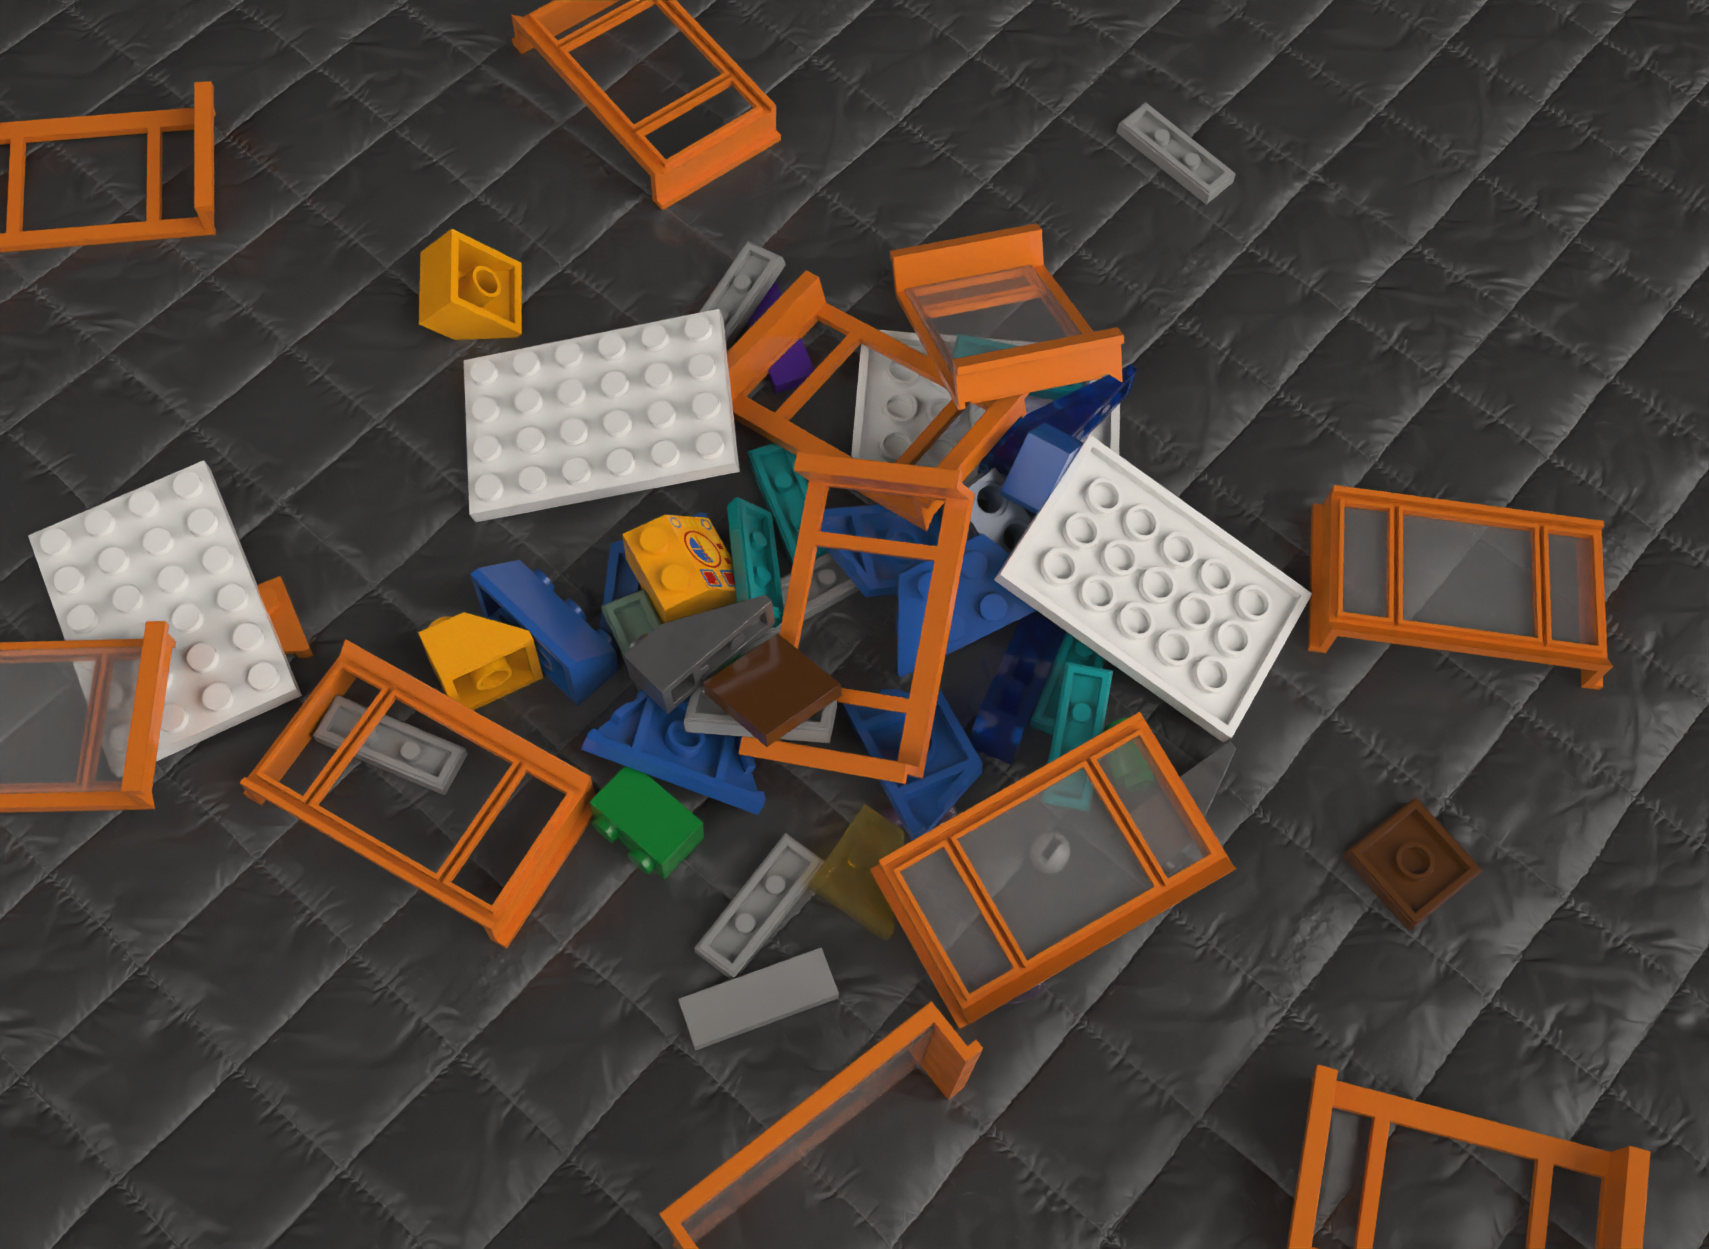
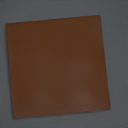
(772, 689)
(1412, 863)

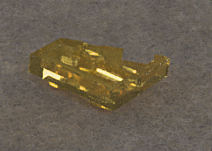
(846, 873)

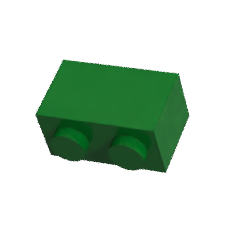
(646, 821)

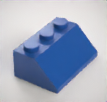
(566, 646)

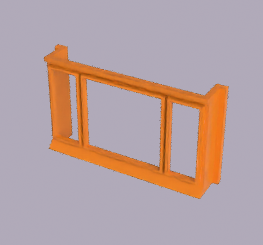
(150, 122)
(696, 164)
(789, 321)
(948, 555)
(540, 863)
(1621, 1171)

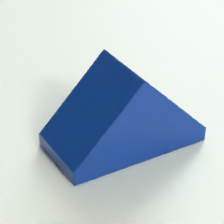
(1039, 466)

